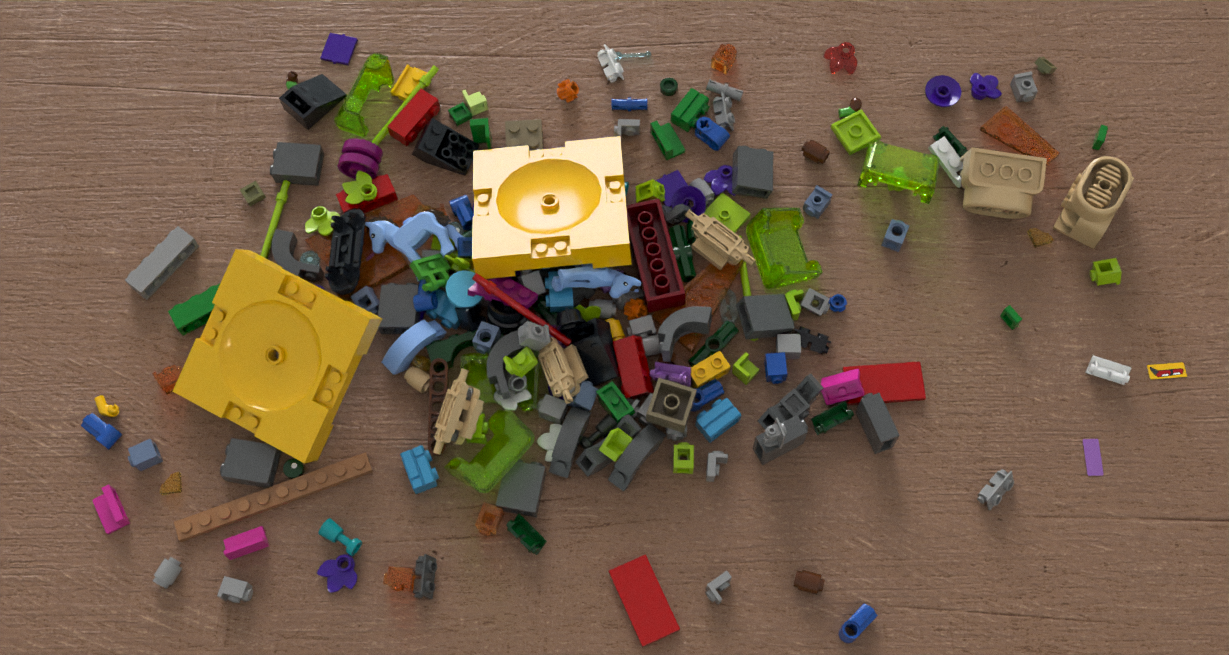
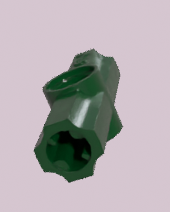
(682, 252)
(720, 337)

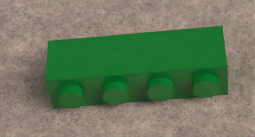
(194, 312)

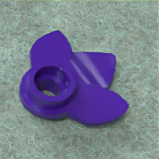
(984, 86)
(720, 181)
(337, 575)

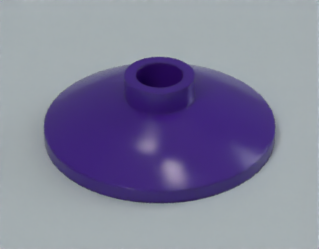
(946, 86)
(687, 194)

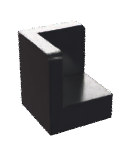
(468, 319)

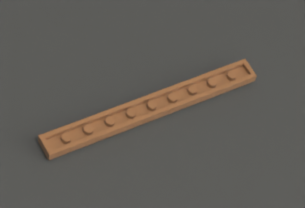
(273, 497)

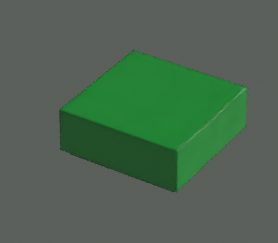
(460, 113)
(1100, 137)
(1011, 317)

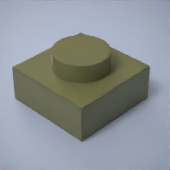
(1045, 66)
(252, 193)

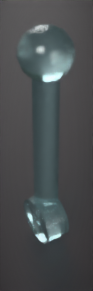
(647, 54)

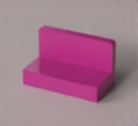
(842, 387)
(110, 510)
(245, 543)

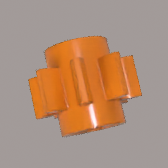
(567, 90)
(635, 309)

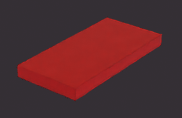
(893, 381)
(644, 600)

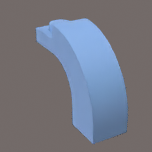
(410, 343)

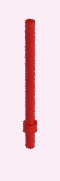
(490, 287)

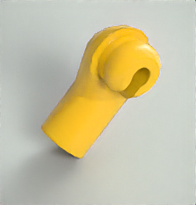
(105, 409)

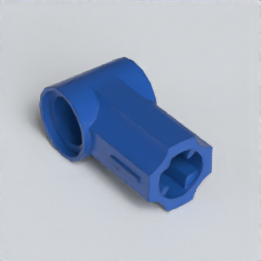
(463, 210)
(425, 299)
(707, 394)
(104, 433)
(858, 623)

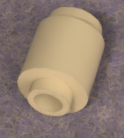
(418, 379)

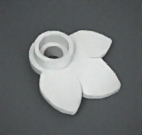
(516, 396)
(548, 440)

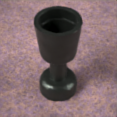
(603, 429)

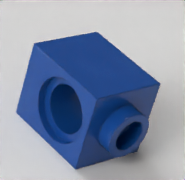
(775, 367)

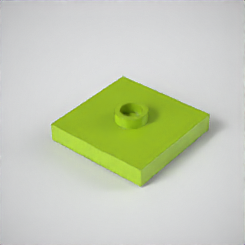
(855, 132)
(728, 212)

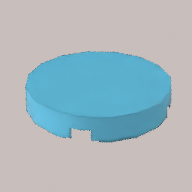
(457, 290)

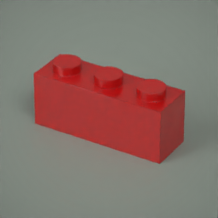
(414, 117)
(385, 195)
(633, 367)

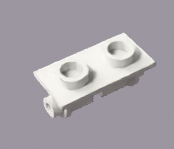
(607, 57)
(1108, 370)

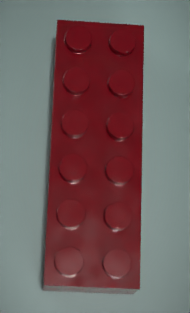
(654, 256)

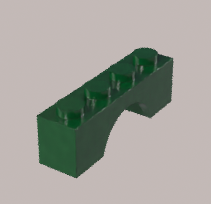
(449, 348)

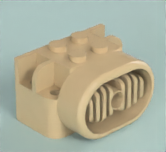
(1001, 182)
(1094, 200)

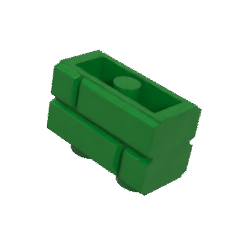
(690, 110)

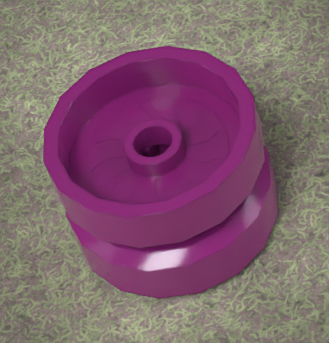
(360, 156)

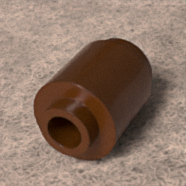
(815, 152)
(808, 581)

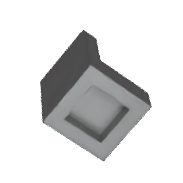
(789, 344)

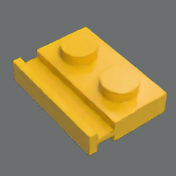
(407, 82)

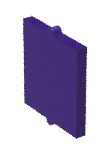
(339, 49)
(671, 183)

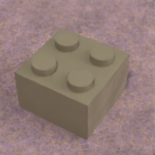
(524, 133)
(671, 405)

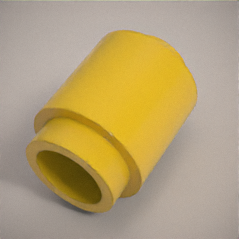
(616, 329)

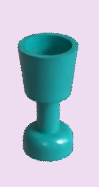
(334, 533)

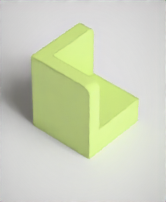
(475, 102)

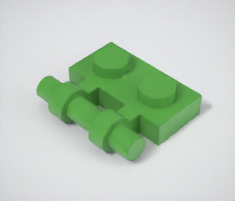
(429, 267)

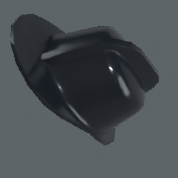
(568, 319)

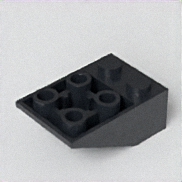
(311, 100)
(445, 148)
(595, 349)

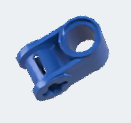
(711, 134)

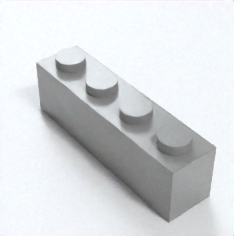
(162, 262)

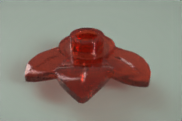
(841, 60)

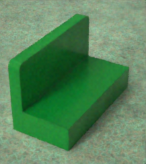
(481, 131)
(666, 140)
(614, 402)

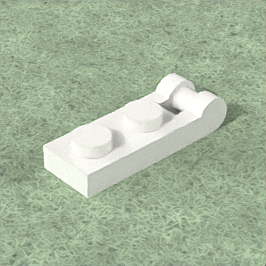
(948, 159)

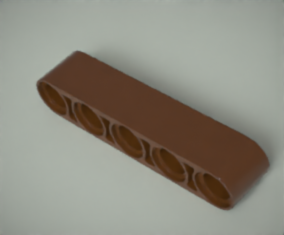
(434, 398)

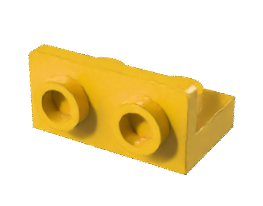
(709, 369)

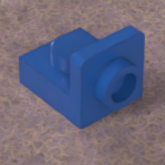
(464, 247)

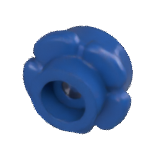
(841, 300)

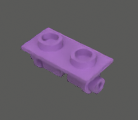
(672, 372)

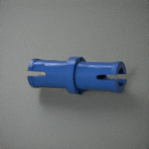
(629, 104)

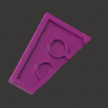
(515, 290)

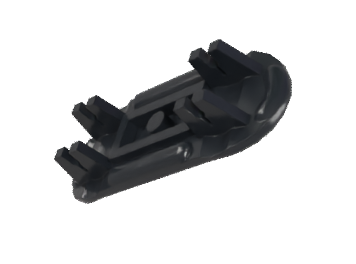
(346, 251)

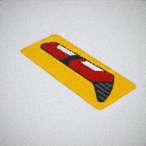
(1168, 370)

